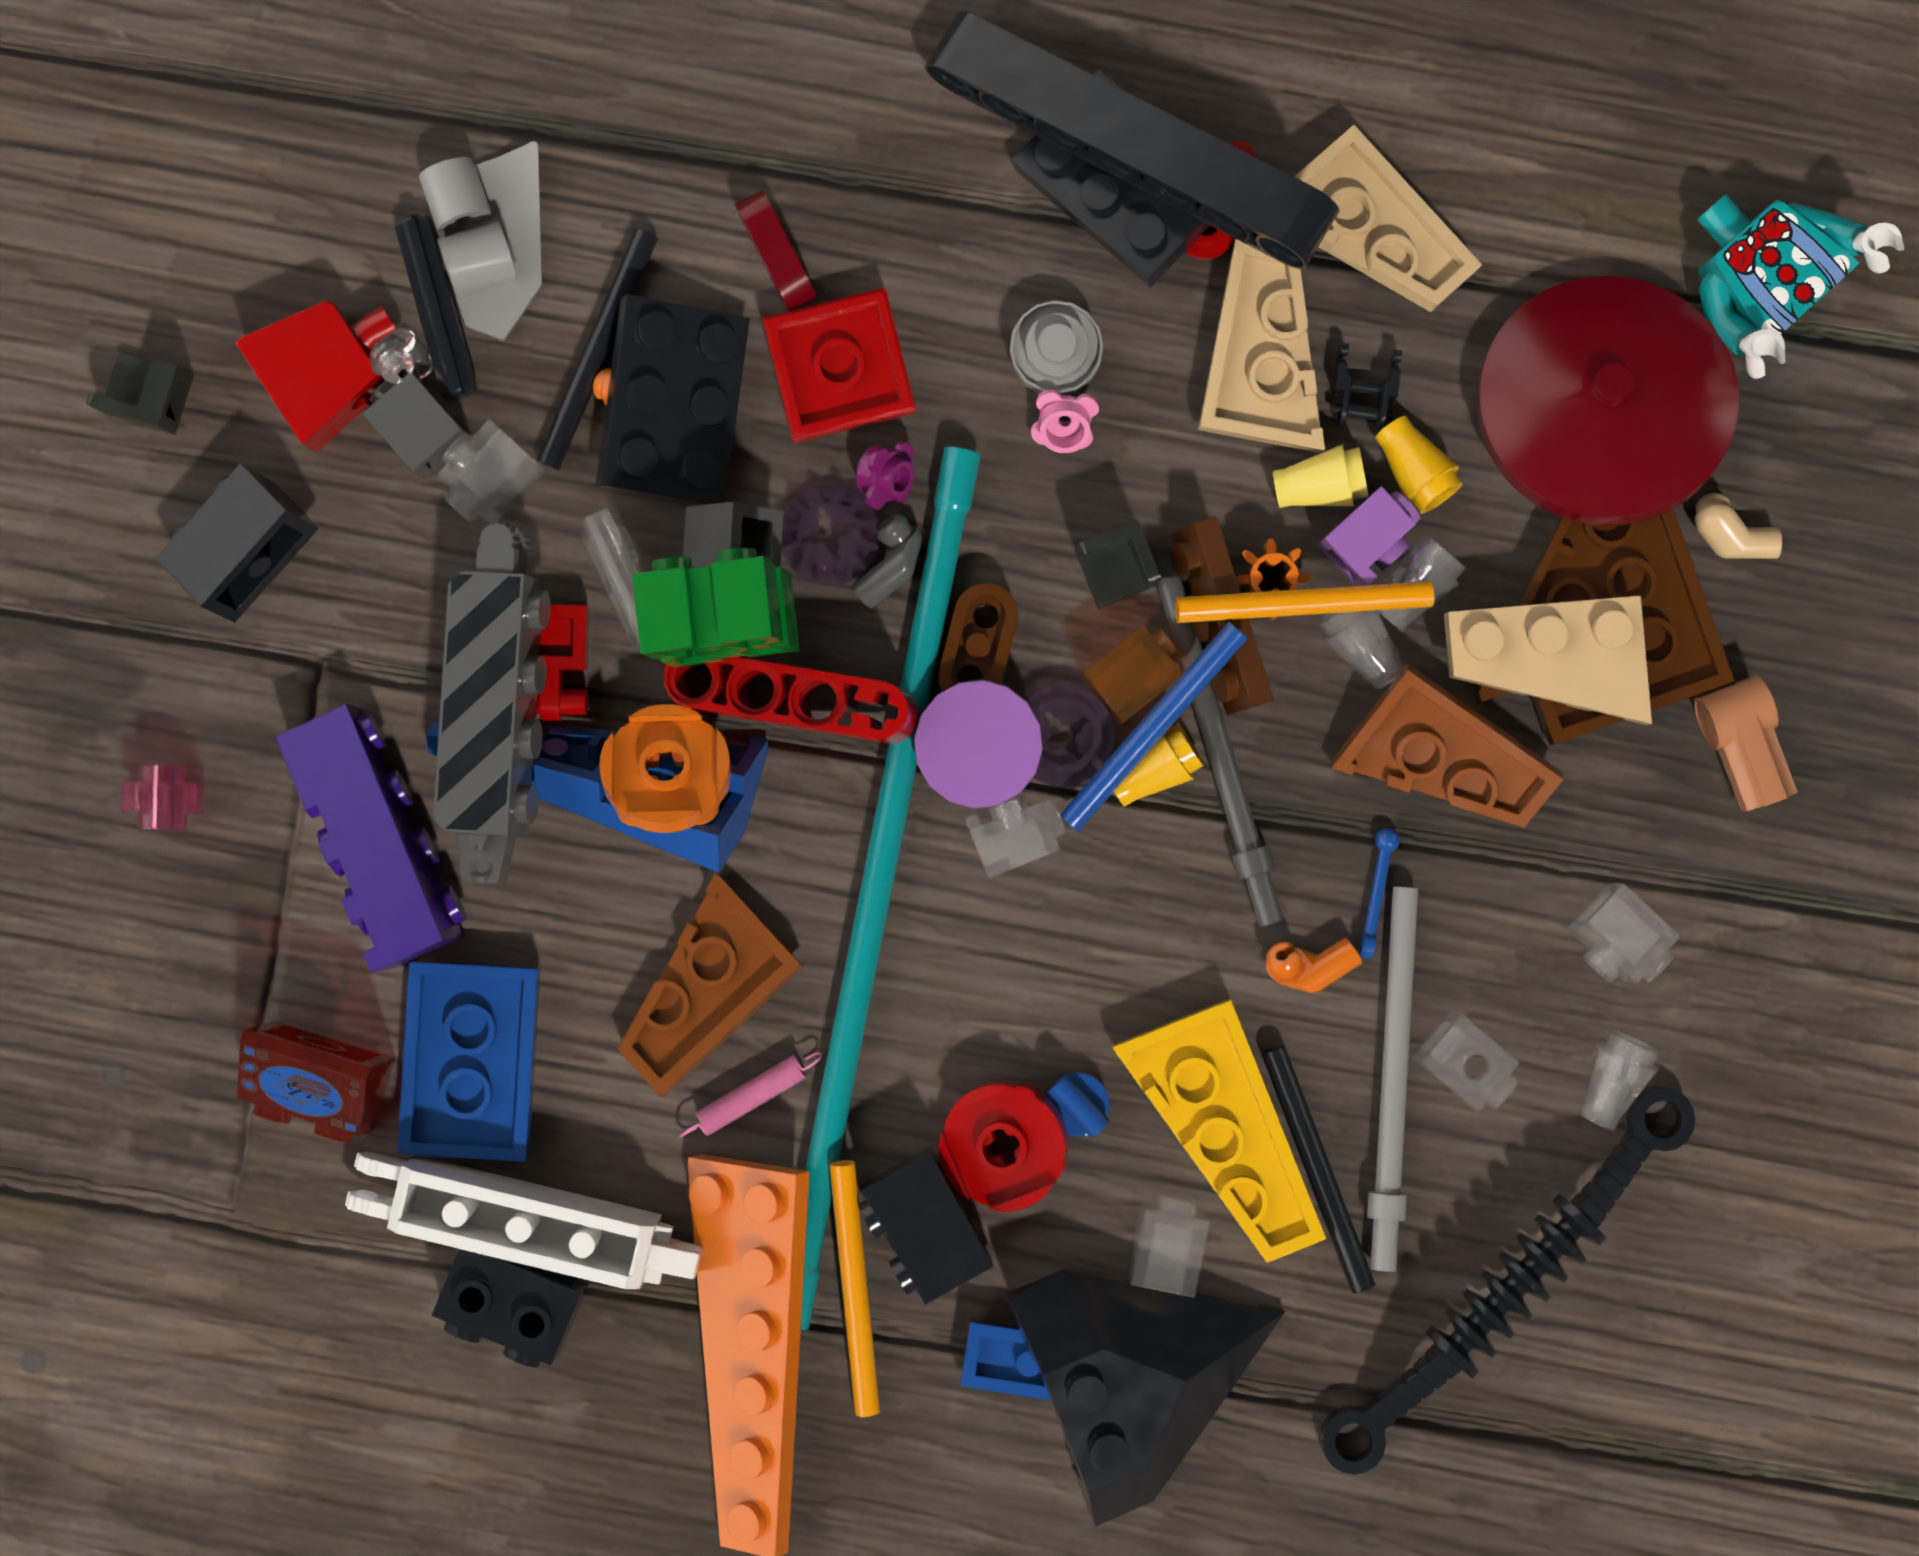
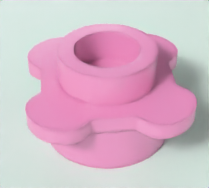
(1064, 435)

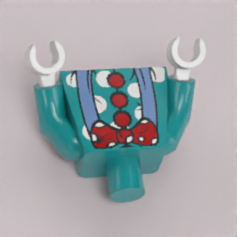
(1778, 270)

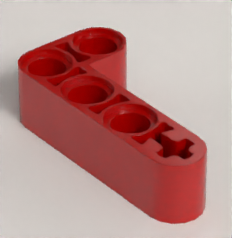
(791, 699)

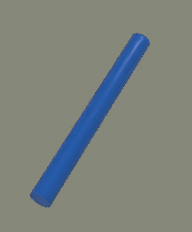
(1154, 726)

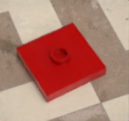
(839, 365)

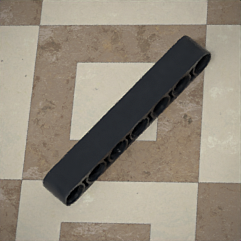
(1132, 140)

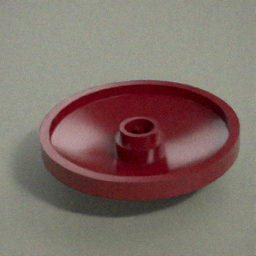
(1607, 400)

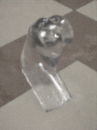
(400, 352)

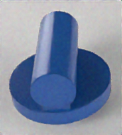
(1081, 1103)

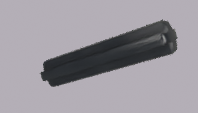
(436, 307)

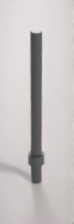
(1252, 859)

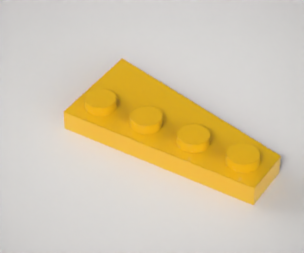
(1221, 1113)

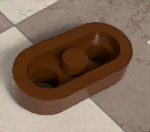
(977, 646)

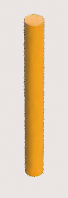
(1304, 602)
(854, 1288)

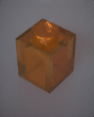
(1134, 672)

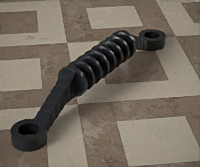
(1451, 1352)

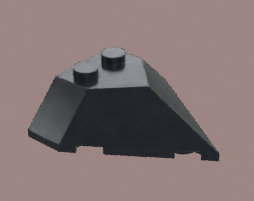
(1133, 1375)

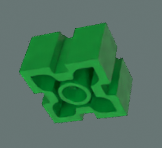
(715, 610)

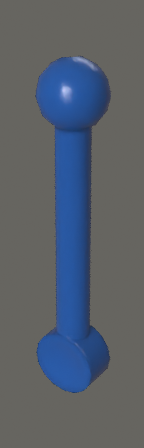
(1386, 841)

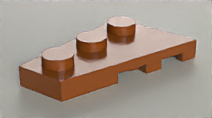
(1444, 748)
(712, 985)

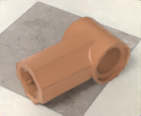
(1741, 726)

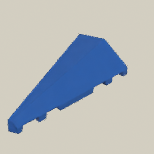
(571, 779)

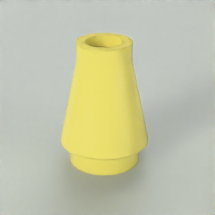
(1323, 480)

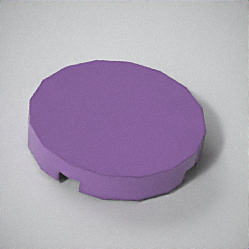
(978, 743)

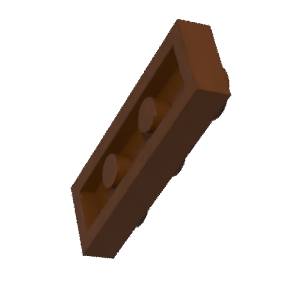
(1205, 566)

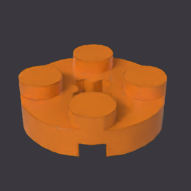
(671, 804)

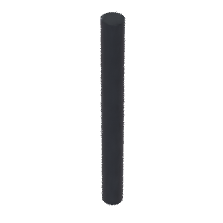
(595, 350)
(1318, 1169)

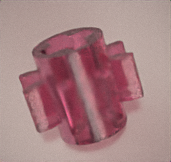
(162, 797)

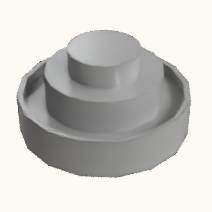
(1056, 347)

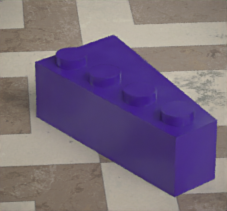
(372, 837)

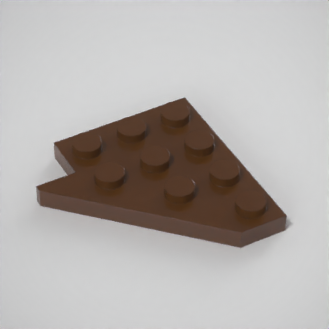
(1630, 561)

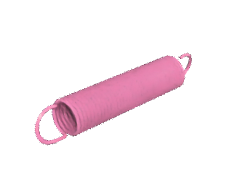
(751, 1094)

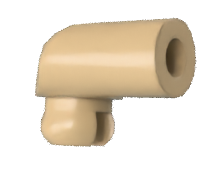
(1728, 534)

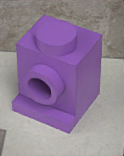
(1371, 536)

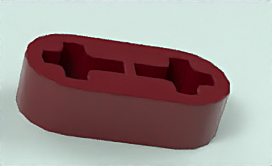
(775, 250)

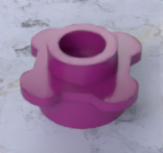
(886, 474)

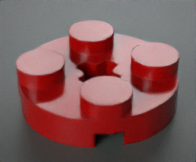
(990, 1179)

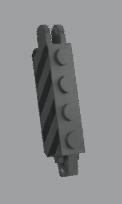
(490, 704)

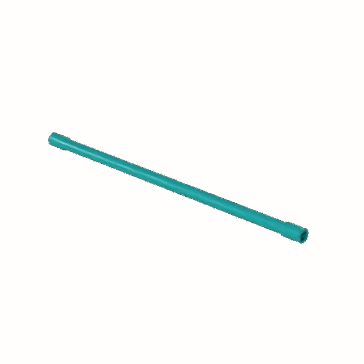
(951, 503)

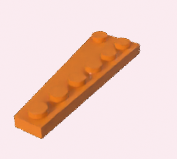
(750, 1314)

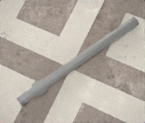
(1387, 1202)

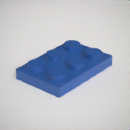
(469, 1061)

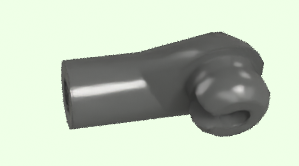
(898, 563)

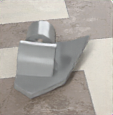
(489, 235)

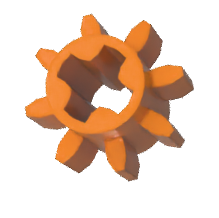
(1268, 561)

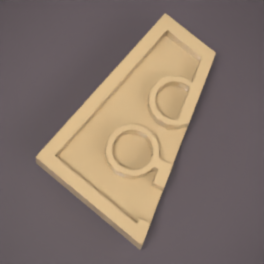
(1386, 224)
(1261, 357)
(1559, 652)

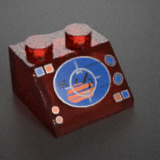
(312, 1078)

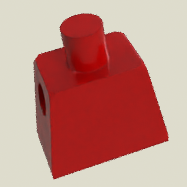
(318, 367)

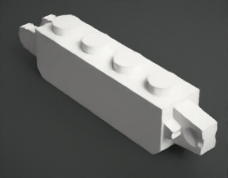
(524, 1222)

